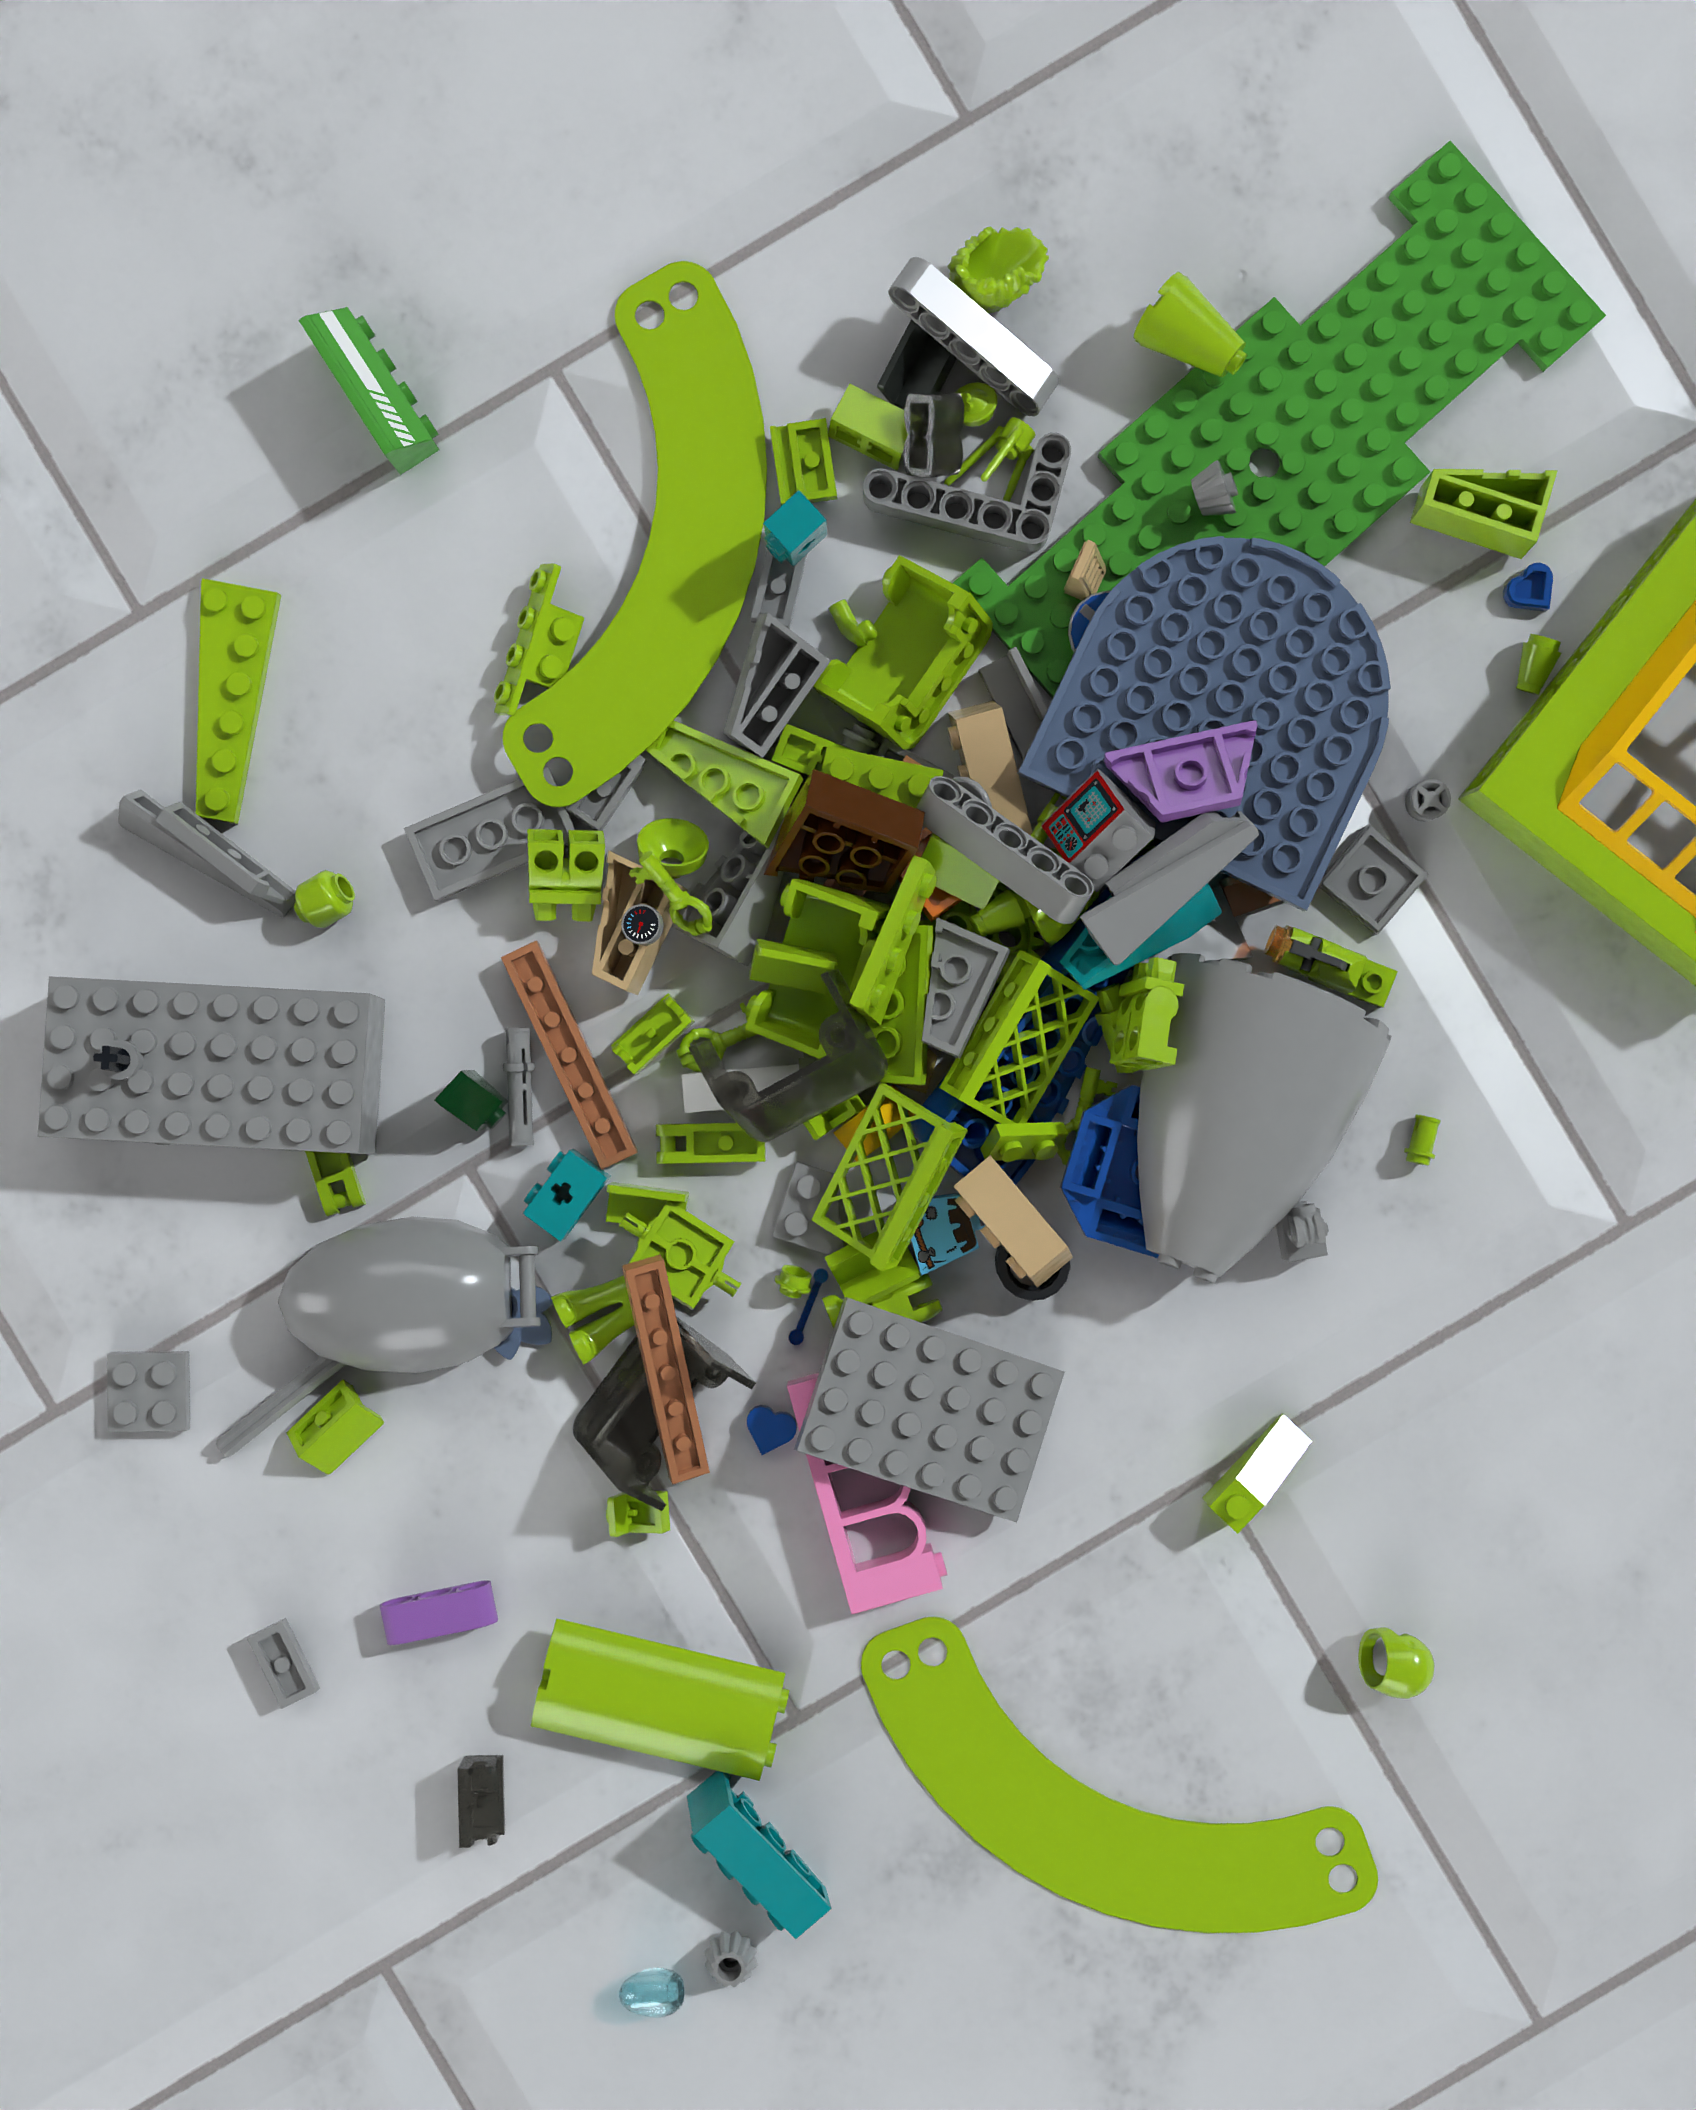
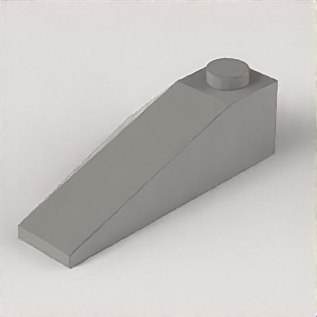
(738, 900)

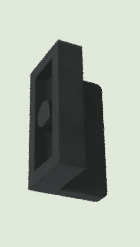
(915, 367)

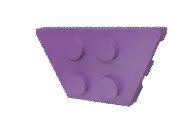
(1187, 772)

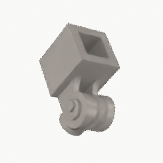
(1302, 1233)

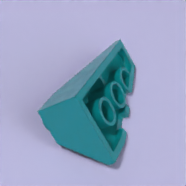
(1090, 965)

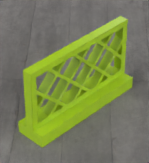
(999, 1029)
(917, 1192)

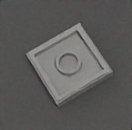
(1372, 879)

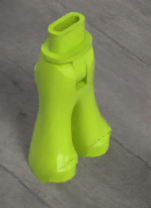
(596, 1335)

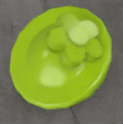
(978, 402)

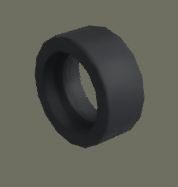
(1025, 1291)

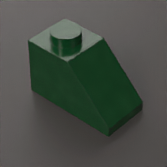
(473, 1100)

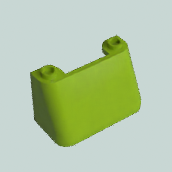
(916, 661)
(824, 922)

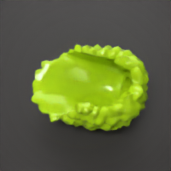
(998, 266)

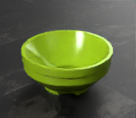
(677, 840)

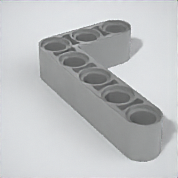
(978, 505)

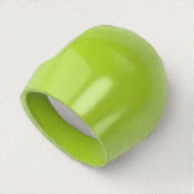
(1408, 1664)

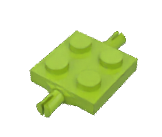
(690, 1251)

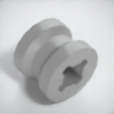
(1434, 795)

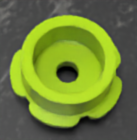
(793, 1281)

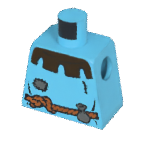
(944, 1233)

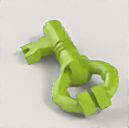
(678, 899)
(719, 1041)
(1090, 1087)

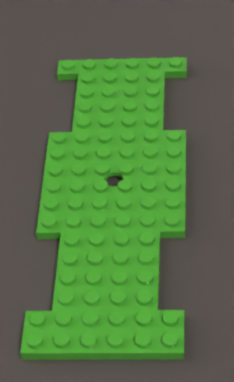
(1319, 395)

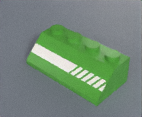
(371, 387)

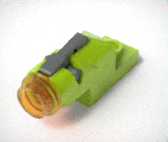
(1330, 965)

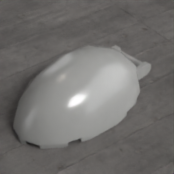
(408, 1295)

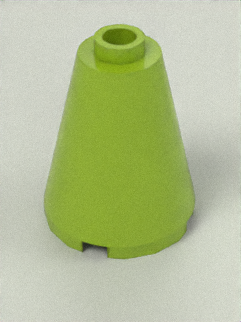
(1190, 329)

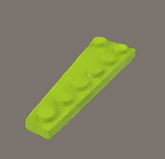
(233, 667)

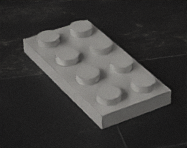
(482, 837)

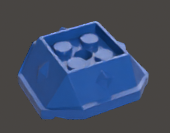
(1102, 1176)

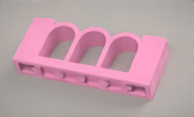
(882, 1578)

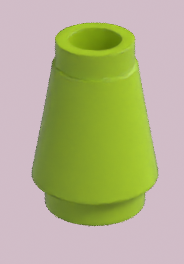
(1537, 662)
(1000, 914)

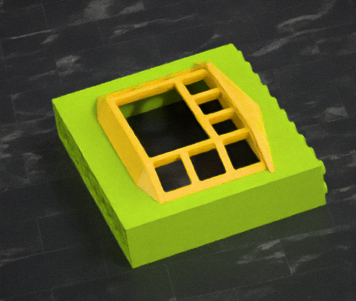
(1583, 729)

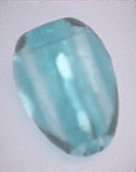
(653, 1992)

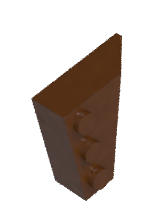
(846, 835)

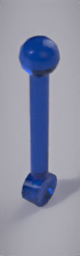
(796, 1336)

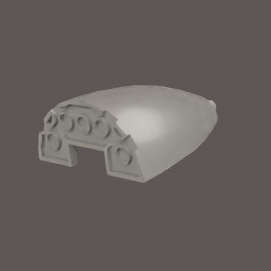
(1247, 1110)

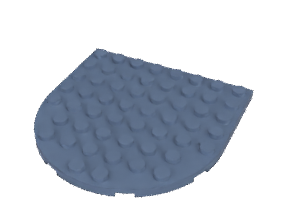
(1219, 641)

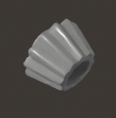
(1214, 490)
(735, 1947)

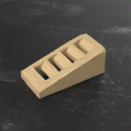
(1086, 573)

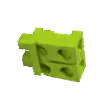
(1146, 1016)

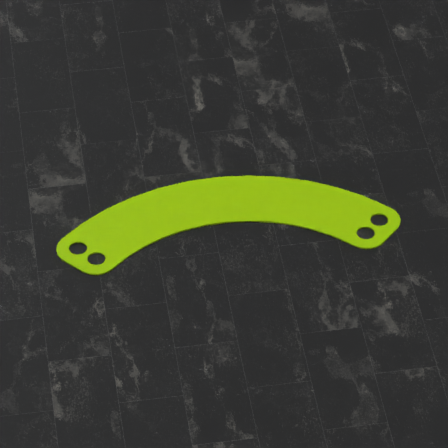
(696, 553)
(1087, 1843)

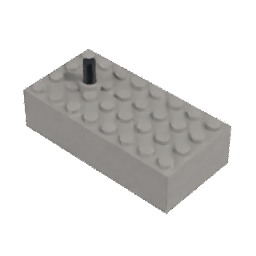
(211, 1065)

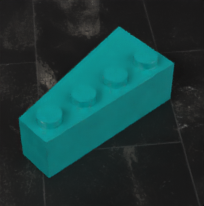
(755, 1856)

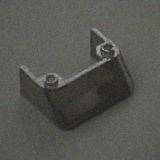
(851, 1066)
(619, 1417)

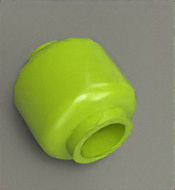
(324, 899)

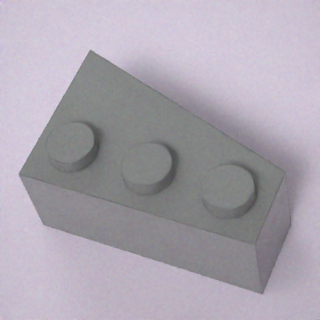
(771, 684)

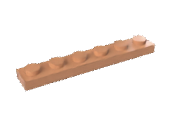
(569, 1054)
(665, 1368)

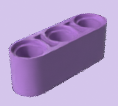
(438, 1612)

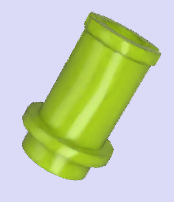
(1422, 1140)

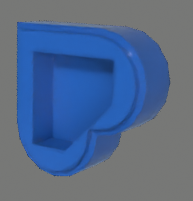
(1530, 589)
(770, 1428)

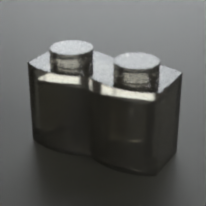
(933, 434)

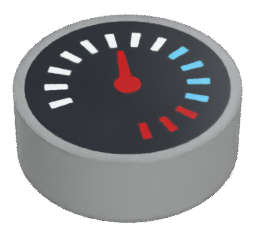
(642, 924)

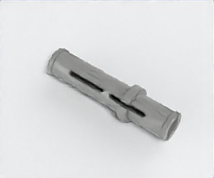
(519, 1086)

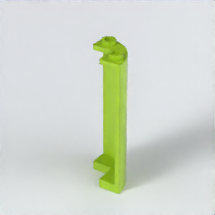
(659, 1700)

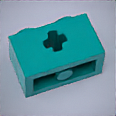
(794, 529)
(561, 1216)

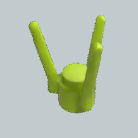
(1012, 442)

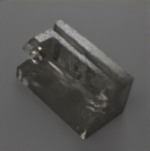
(481, 1799)

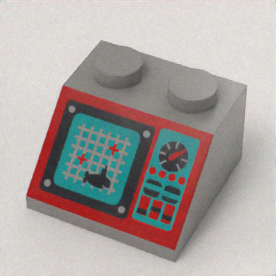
(1099, 829)

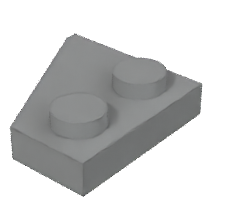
(799, 1206)

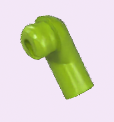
(848, 625)

